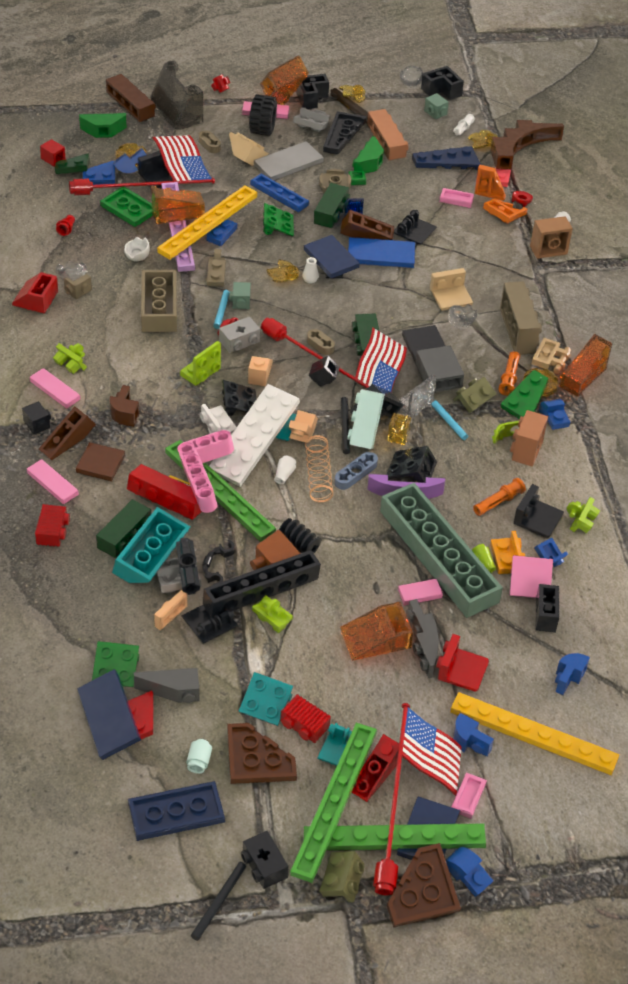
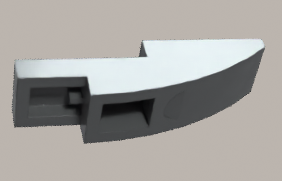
(425, 637)

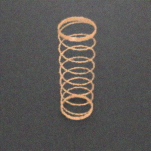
(319, 485)

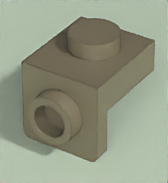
(78, 287)

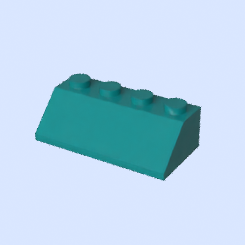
(149, 547)

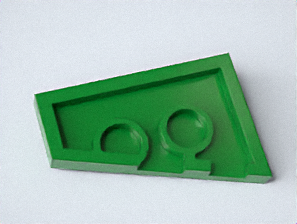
(526, 395)

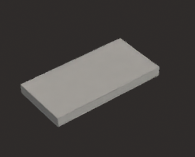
(288, 161)

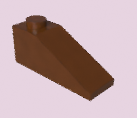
(362, 226)
(67, 433)

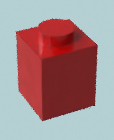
(52, 152)

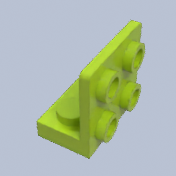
(203, 364)

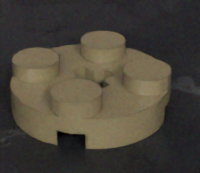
(334, 175)

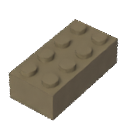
(159, 301)
(520, 317)

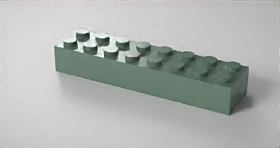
(441, 550)

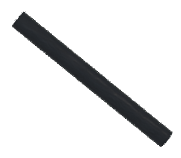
(345, 425)
(218, 901)

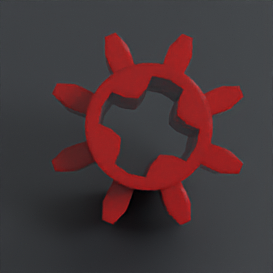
(220, 83)

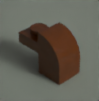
(123, 409)

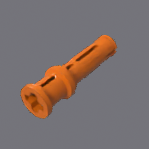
(509, 378)
(505, 493)

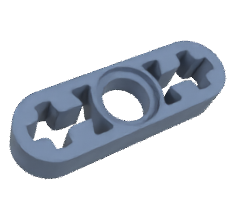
(359, 463)

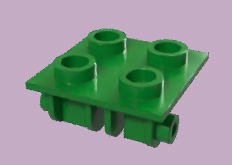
(278, 220)
(118, 657)

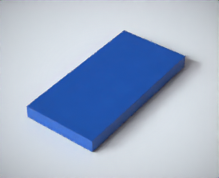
(382, 252)

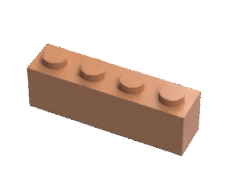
(387, 134)

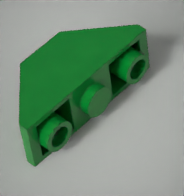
(103, 124)
(370, 157)

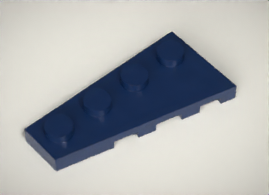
(458, 157)

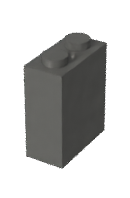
(442, 364)

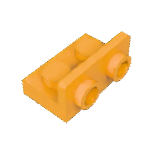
(503, 551)

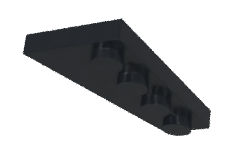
(342, 131)

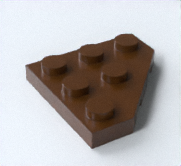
(257, 757)
(424, 889)

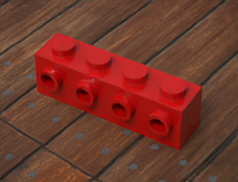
(163, 491)

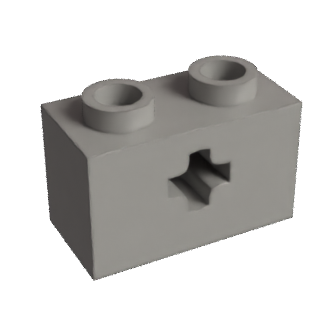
(239, 334)

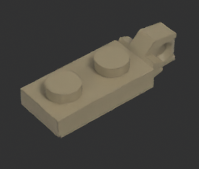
(216, 270)

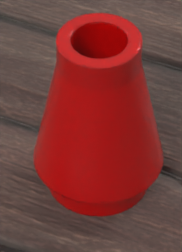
(65, 225)

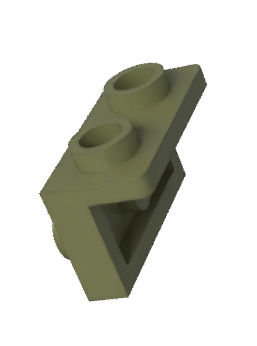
(476, 395)
(342, 875)

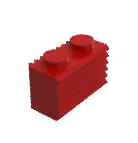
(51, 525)
(305, 719)

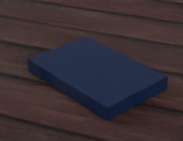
(331, 256)
(429, 812)

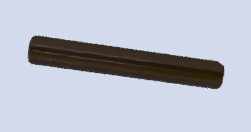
(347, 102)

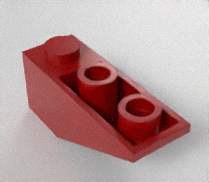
(377, 768)

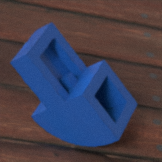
(127, 164)
(556, 414)
(569, 669)
(468, 735)
(465, 865)

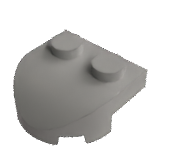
(312, 118)
(169, 576)

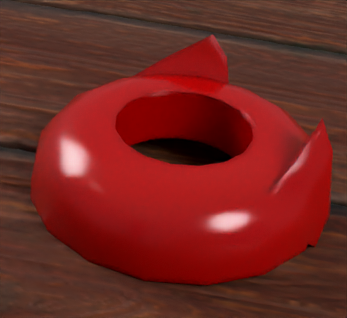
(524, 195)

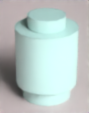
(199, 756)

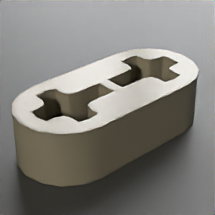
(209, 141)
(320, 342)

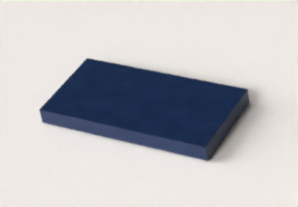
(108, 714)
(176, 810)

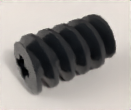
(300, 537)

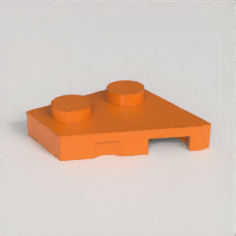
(488, 183)
(504, 210)

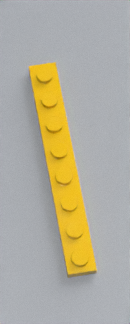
(206, 222)
(536, 733)

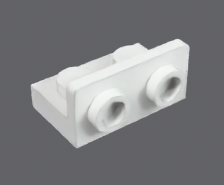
(216, 419)

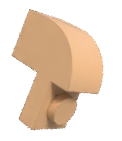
(303, 426)

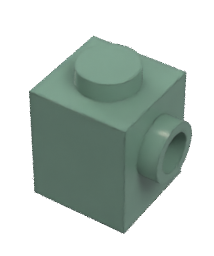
(436, 106)
(240, 295)

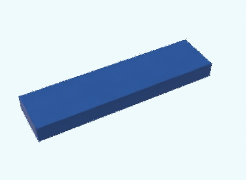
(279, 192)

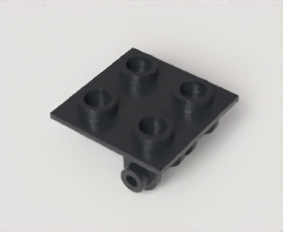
(414, 228)
(237, 397)
(206, 627)

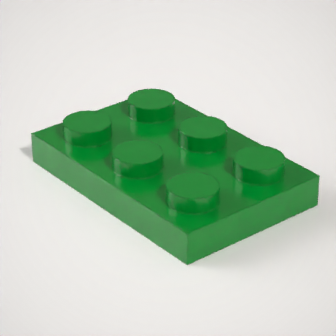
(128, 206)

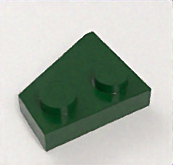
(73, 165)

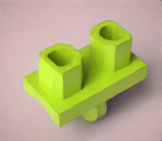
(73, 355)
(580, 514)
(273, 613)

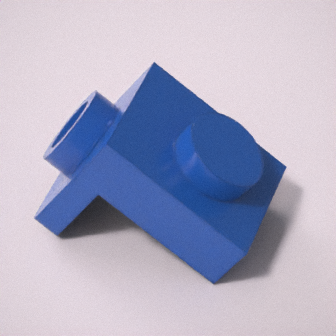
(550, 550)

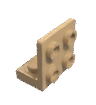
(449, 288)

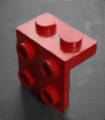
(460, 666)

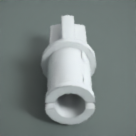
(464, 124)

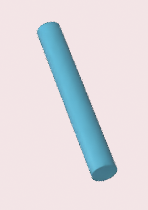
(220, 313)
(452, 423)

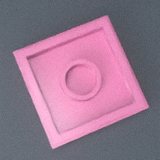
(528, 574)

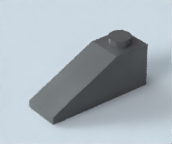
(175, 684)

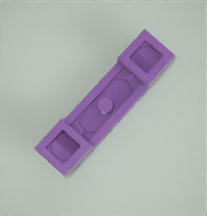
(380, 485)

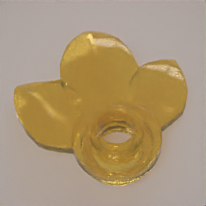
(356, 91)
(482, 139)
(284, 272)

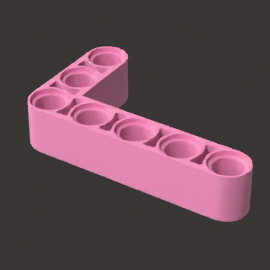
(199, 451)

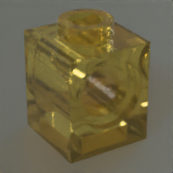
(399, 428)

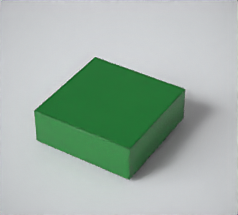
(357, 177)

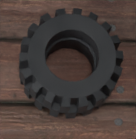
(262, 115)

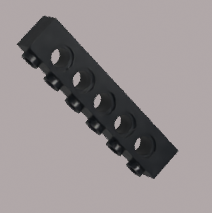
(260, 583)

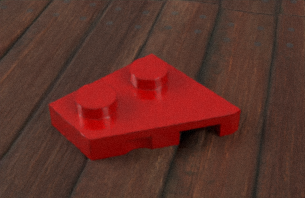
(143, 713)

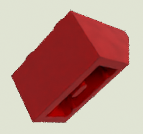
(37, 293)

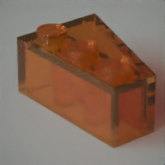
(176, 205)
(586, 366)

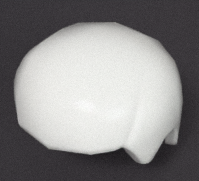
(137, 249)

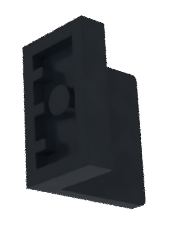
(153, 169)
(413, 461)
(536, 515)

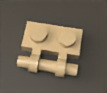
(547, 351)

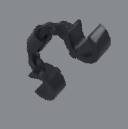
(208, 559)

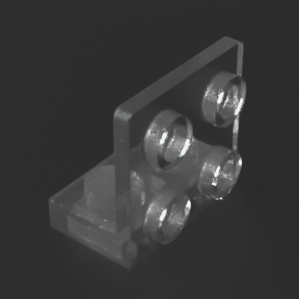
(418, 397)

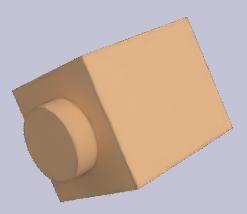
(259, 370)

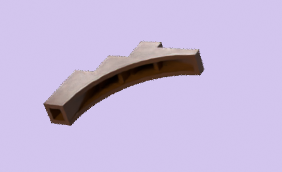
(516, 138)

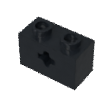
(547, 608)
(264, 859)

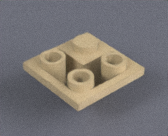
(246, 148)

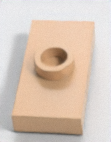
(170, 610)

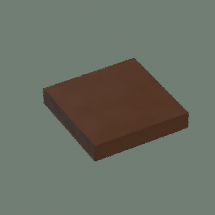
(100, 461)

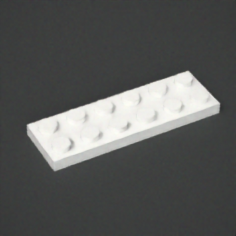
(255, 434)

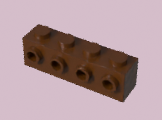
(130, 97)

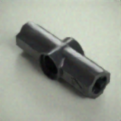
(187, 566)

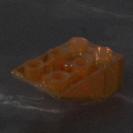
(284, 80)
(378, 632)

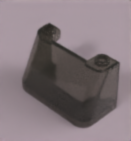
(177, 103)

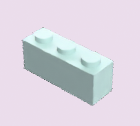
(366, 418)

